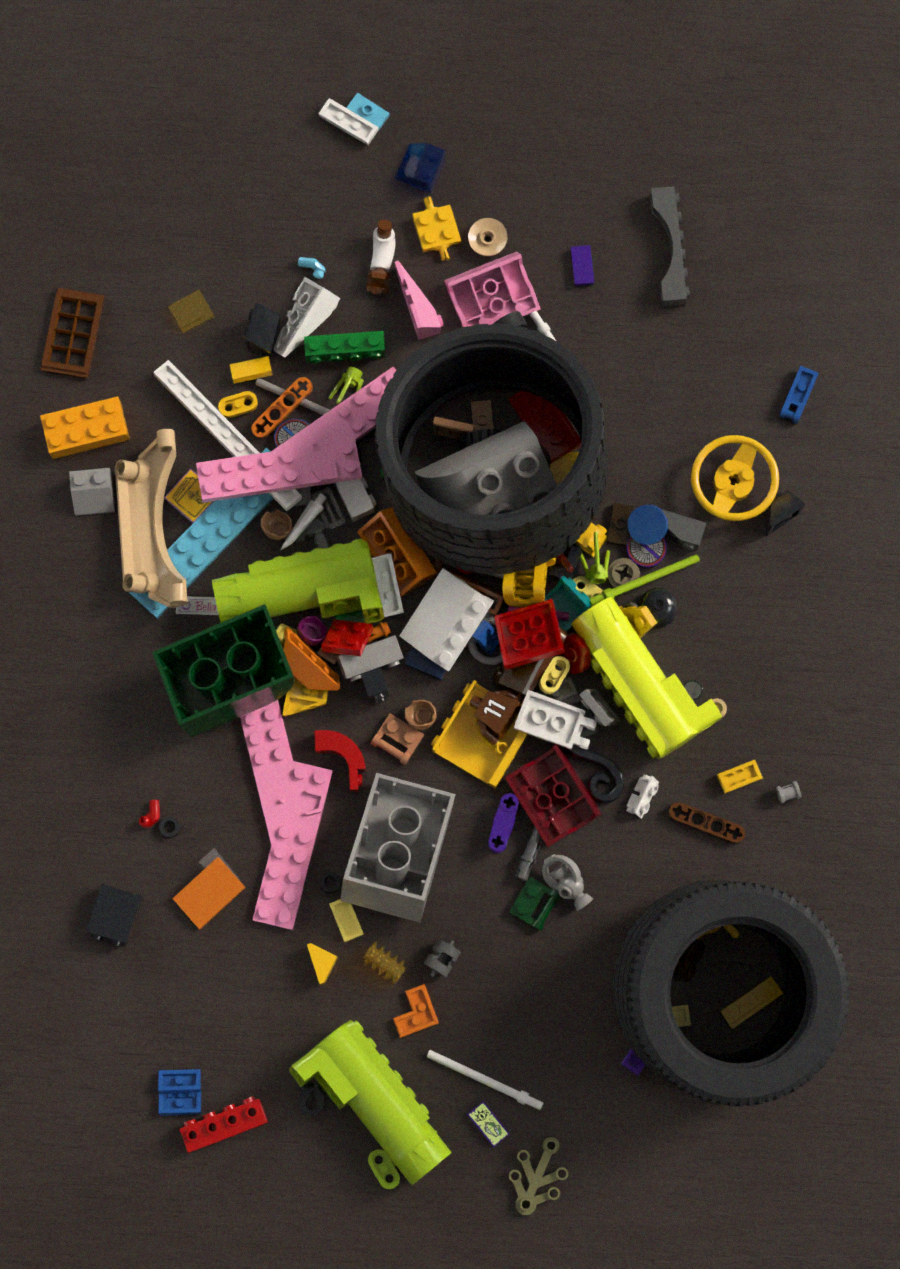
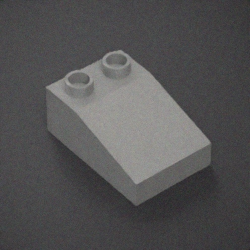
(397, 847)

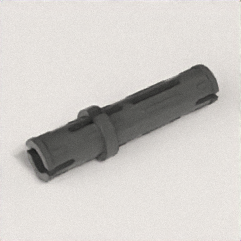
(529, 856)

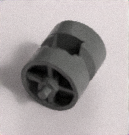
(441, 959)

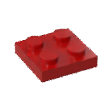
(347, 637)

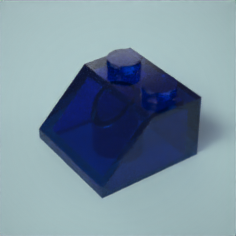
(421, 165)

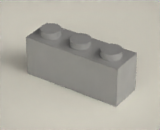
(374, 656)

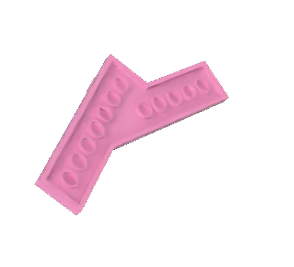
(313, 457)
(292, 807)

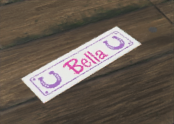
(199, 606)

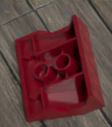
(553, 796)

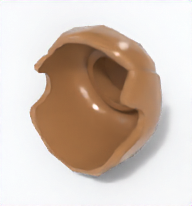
(276, 524)
(420, 714)

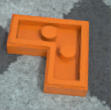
(422, 1013)

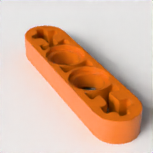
(279, 405)

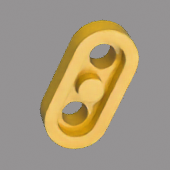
(237, 402)

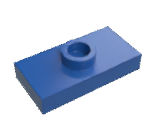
(486, 637)

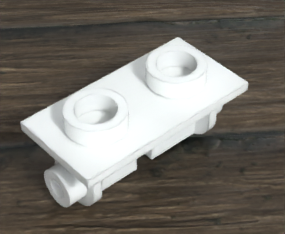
(647, 787)

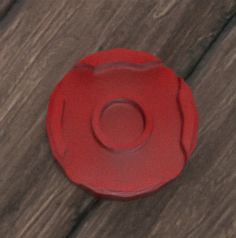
(576, 653)

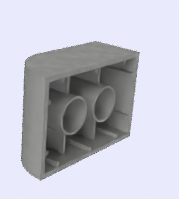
(492, 475)

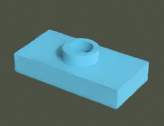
(368, 110)

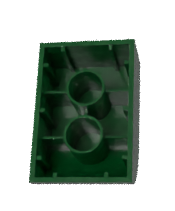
(225, 671)

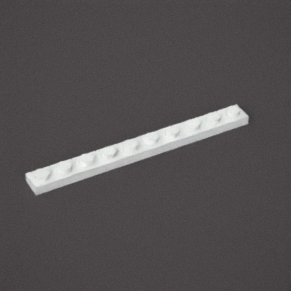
(215, 422)

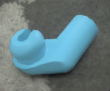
(312, 263)

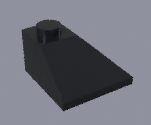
(782, 510)

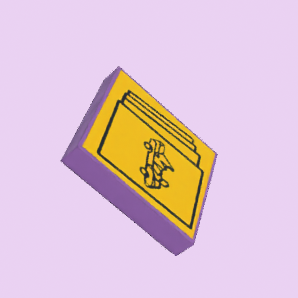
(187, 497)

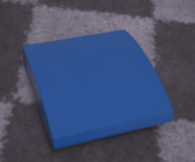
(179, 1092)

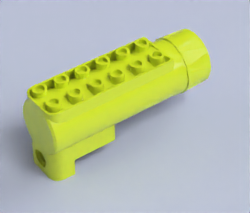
(654, 703)

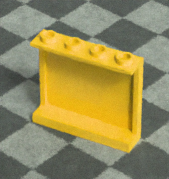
(468, 749)

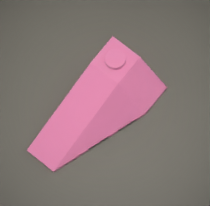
(422, 313)

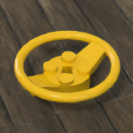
(739, 468)

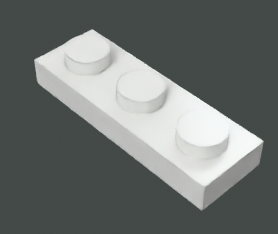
(348, 121)
(387, 585)

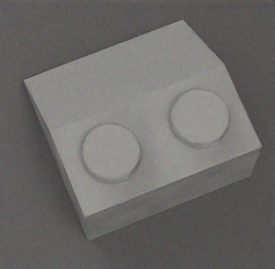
(92, 491)

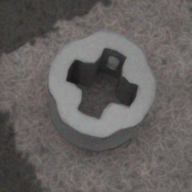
(788, 792)

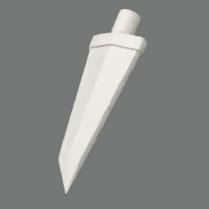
(311, 511)

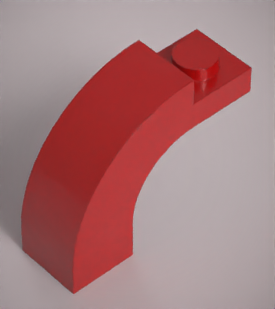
(337, 743)

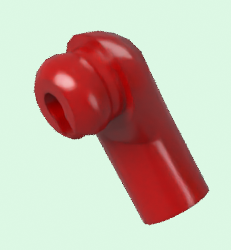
(152, 816)

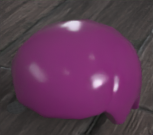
(311, 630)

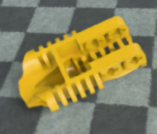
(526, 586)

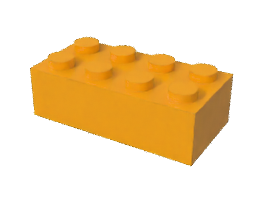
(85, 427)

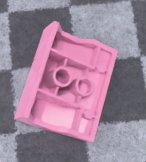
(492, 291)

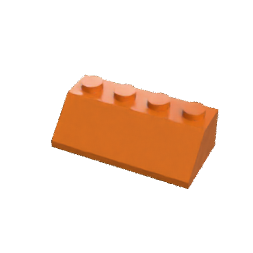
(409, 560)

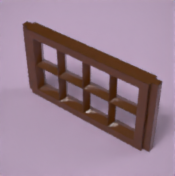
(65, 368)

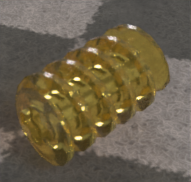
(384, 963)

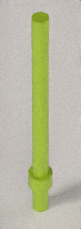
(644, 579)

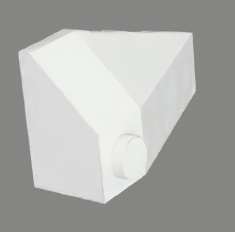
(311, 308)

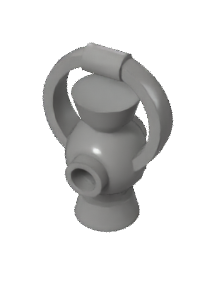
(570, 885)

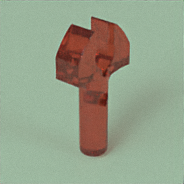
(560, 559)

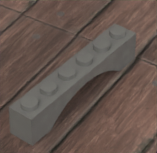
(664, 208)

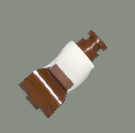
(383, 252)

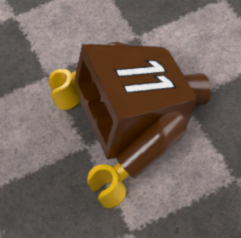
(496, 714)

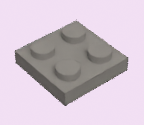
(603, 712)

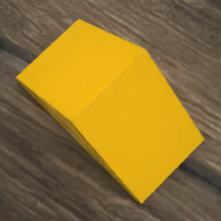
(322, 961)

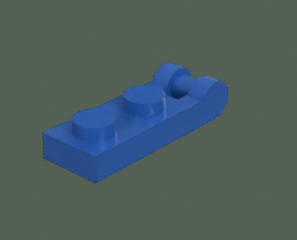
(799, 394)

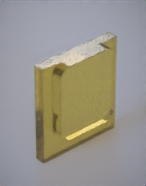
(191, 311)

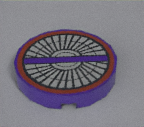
(646, 555)

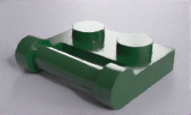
(528, 901)

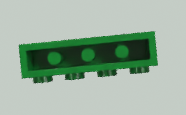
(344, 346)

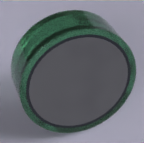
(694, 689)

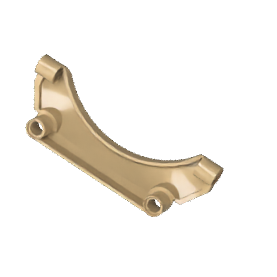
(140, 512)

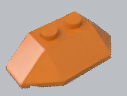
(306, 665)

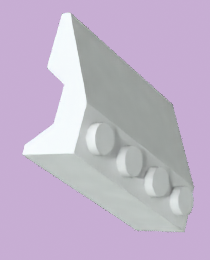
(446, 619)

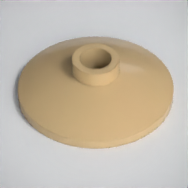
(487, 228)

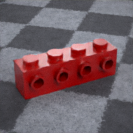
(223, 1125)

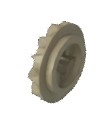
(619, 565)

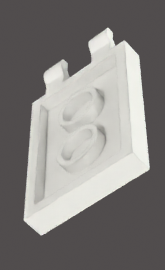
(553, 721)

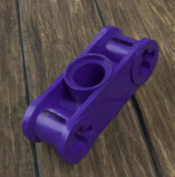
(503, 823)

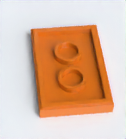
(209, 893)

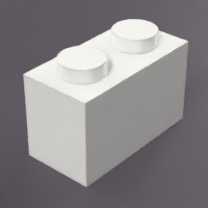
(356, 499)

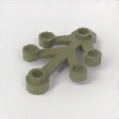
(536, 1179)

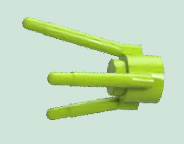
(350, 378)
(597, 573)

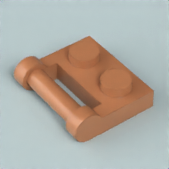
(402, 734)

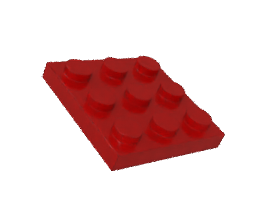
(529, 634)

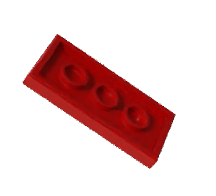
(547, 423)

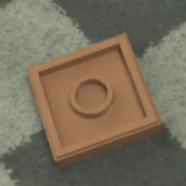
(450, 428)

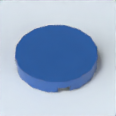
(647, 524)

